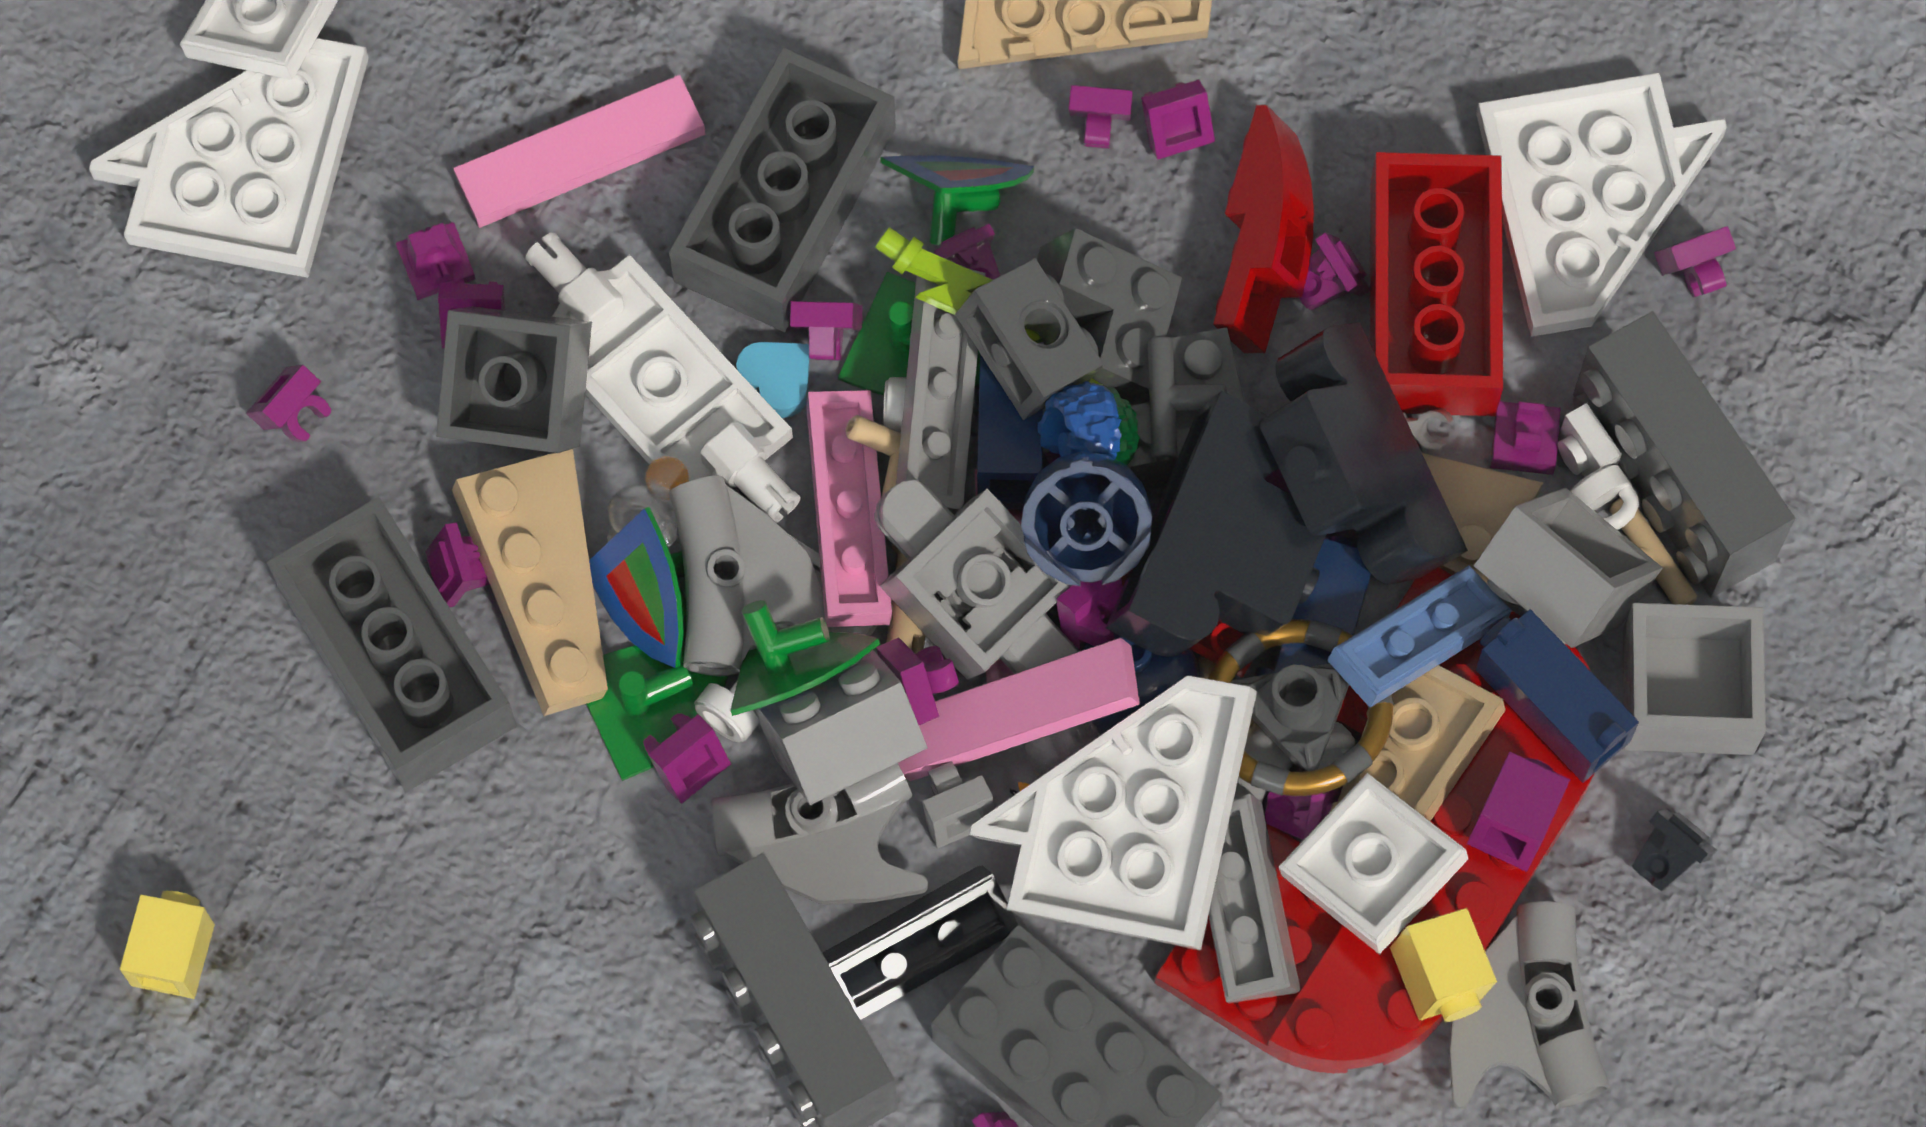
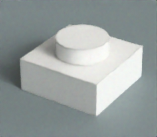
(1585, 442)

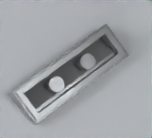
(1249, 911)

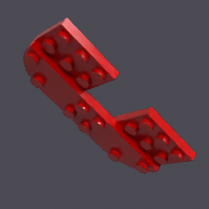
(1350, 996)

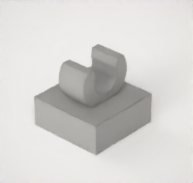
(954, 804)

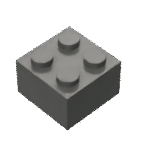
(514, 379)

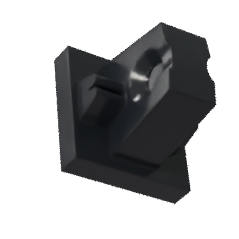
(1671, 849)

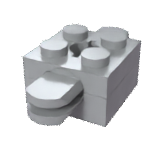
(970, 581)

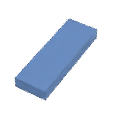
(1418, 636)

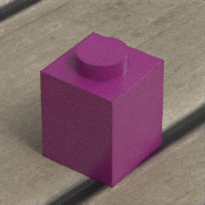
(1518, 811)

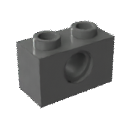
(1027, 370)

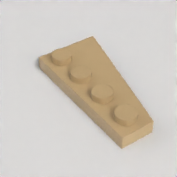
(1042, 29)
(540, 572)
(1432, 738)

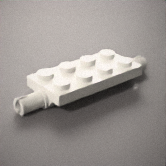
(666, 379)

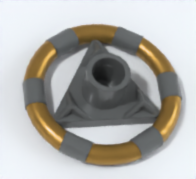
(1300, 712)

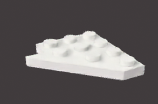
(244, 165)
(1587, 188)
(1133, 820)

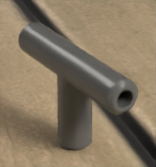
(1168, 398)

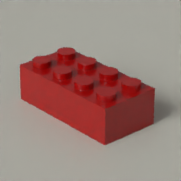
(1438, 280)

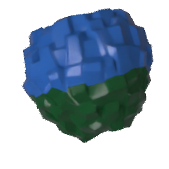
(1089, 420)

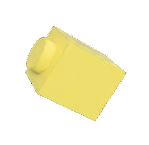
(168, 944)
(1444, 966)

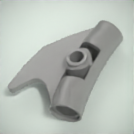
(764, 563)
(823, 857)
(1553, 1047)

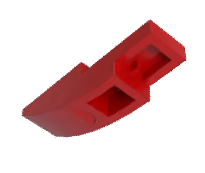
(1276, 223)

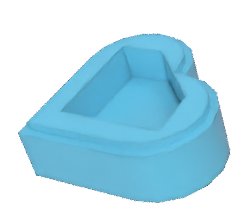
(778, 374)

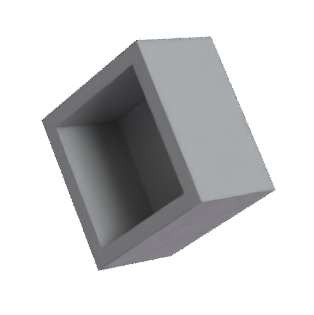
(1567, 567)
(1695, 678)
(842, 729)

